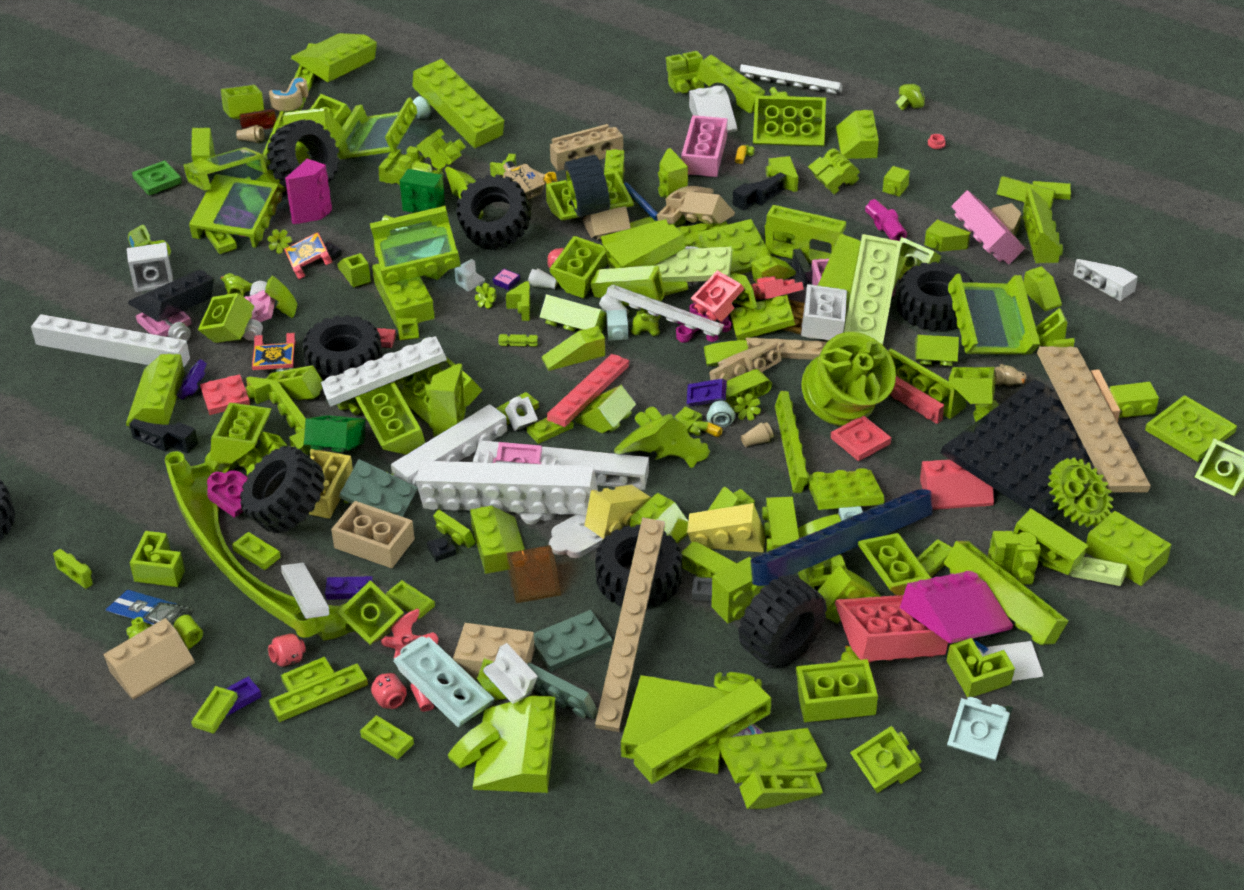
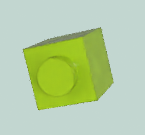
(896, 181)

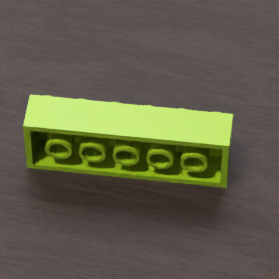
(458, 103)

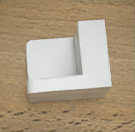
(467, 276)

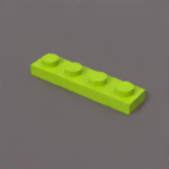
(318, 692)

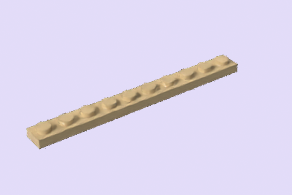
(630, 625)

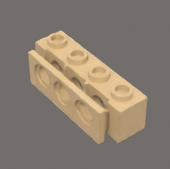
(594, 142)

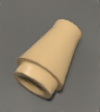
(251, 134)
(759, 434)

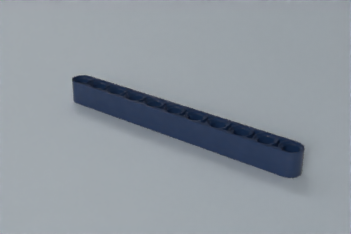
(840, 537)

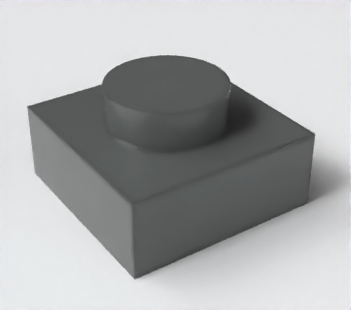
(702, 589)

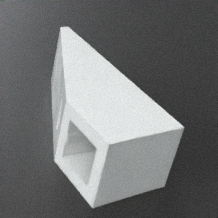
(1107, 278)

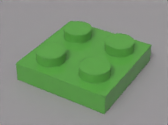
(156, 177)

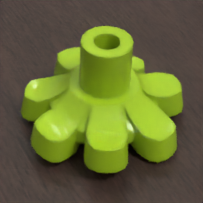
(279, 240)
(486, 295)
(749, 410)
(138, 626)

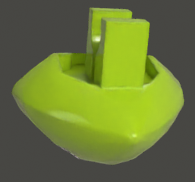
(912, 95)

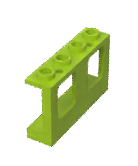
(804, 228)

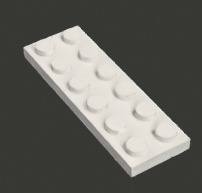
(383, 370)

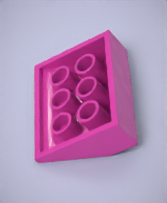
(955, 606)

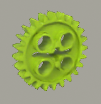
(1068, 483)

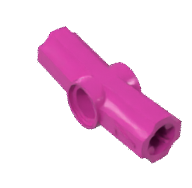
(886, 220)

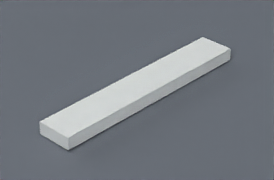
(305, 590)

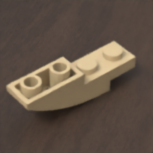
(675, 201)
(759, 358)

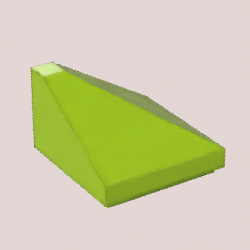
(407, 328)

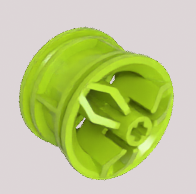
(848, 378)

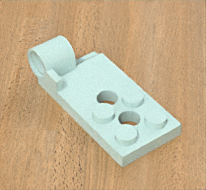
(425, 663)

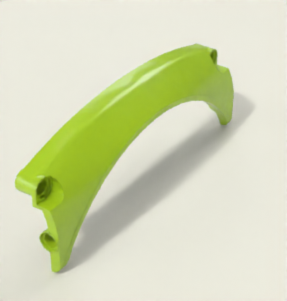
(202, 518)

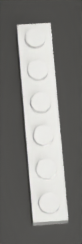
(797, 80)
(672, 313)

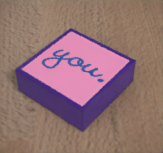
(506, 279)

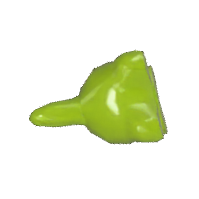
(645, 322)

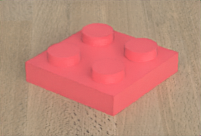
(222, 391)
(861, 438)

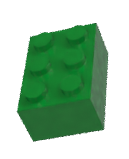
(334, 432)

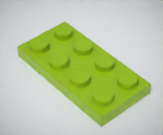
(771, 752)

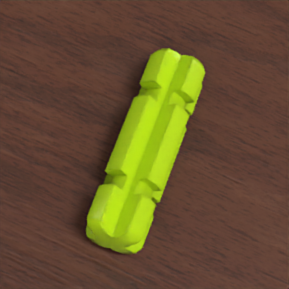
(518, 340)

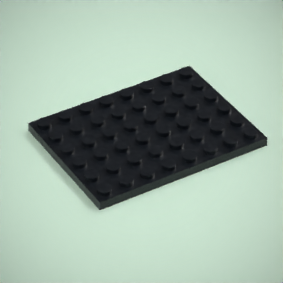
(1020, 445)

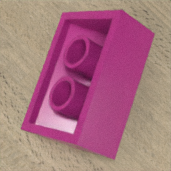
(308, 192)

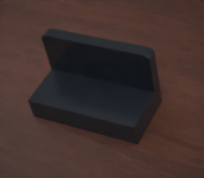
(802, 268)

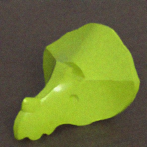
(665, 436)

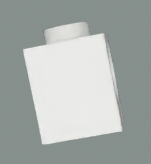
(520, 422)

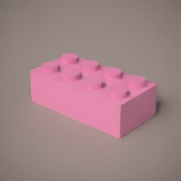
(705, 145)
(987, 228)

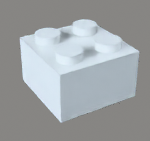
(149, 266)

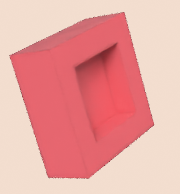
(387, 337)

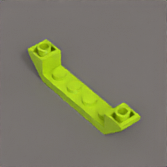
(266, 389)

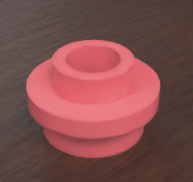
(936, 141)

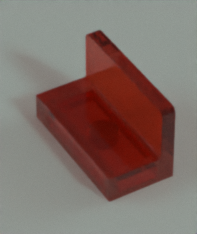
(264, 119)

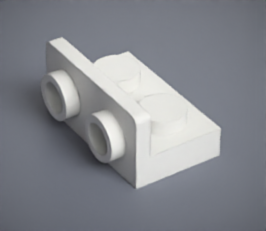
(511, 674)

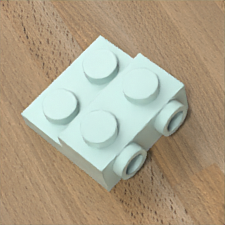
(978, 728)

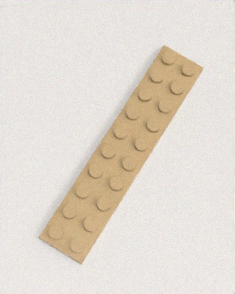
(1093, 419)

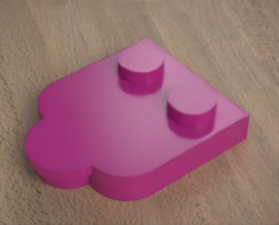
(226, 491)

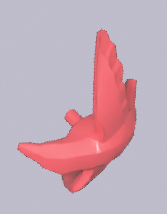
(403, 633)

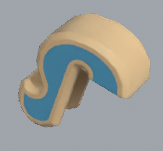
(292, 98)

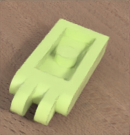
(1100, 571)

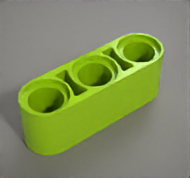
(751, 383)
(703, 561)

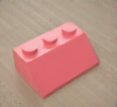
(954, 486)

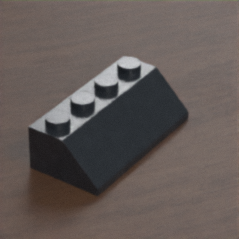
(175, 296)

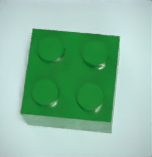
(421, 191)

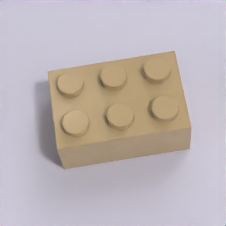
(373, 534)
(484, 642)

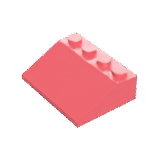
(886, 632)

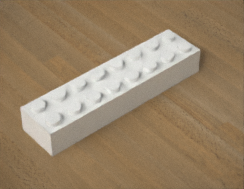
(506, 486)

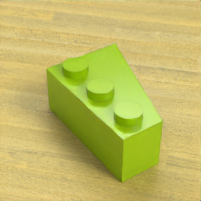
(1058, 547)

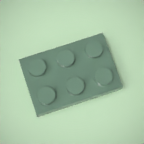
(378, 489)
(571, 640)
(564, 693)

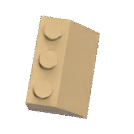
(148, 658)

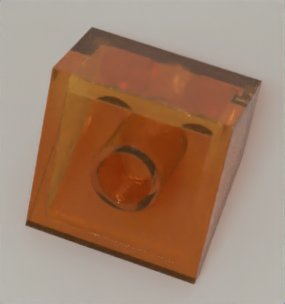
(533, 574)

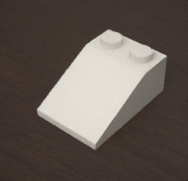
(712, 103)
(823, 312)

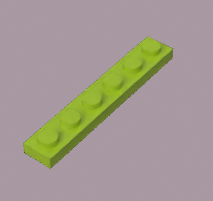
(791, 443)

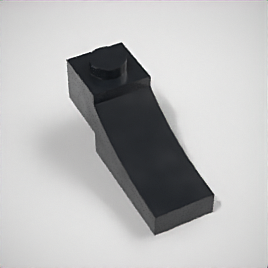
(758, 192)
(164, 436)

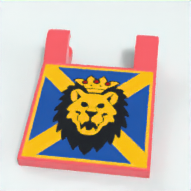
(307, 252)
(273, 355)

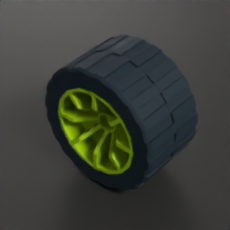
(587, 185)

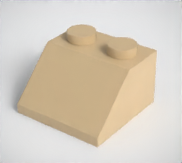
(705, 208)
(607, 222)

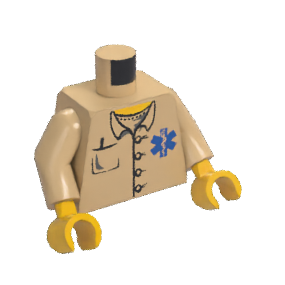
(528, 178)

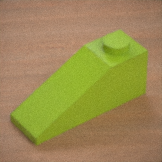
(746, 297)
(578, 348)
(299, 382)
(777, 788)

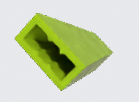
(645, 248)
(641, 280)

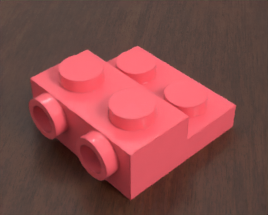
(770, 287)
(716, 296)

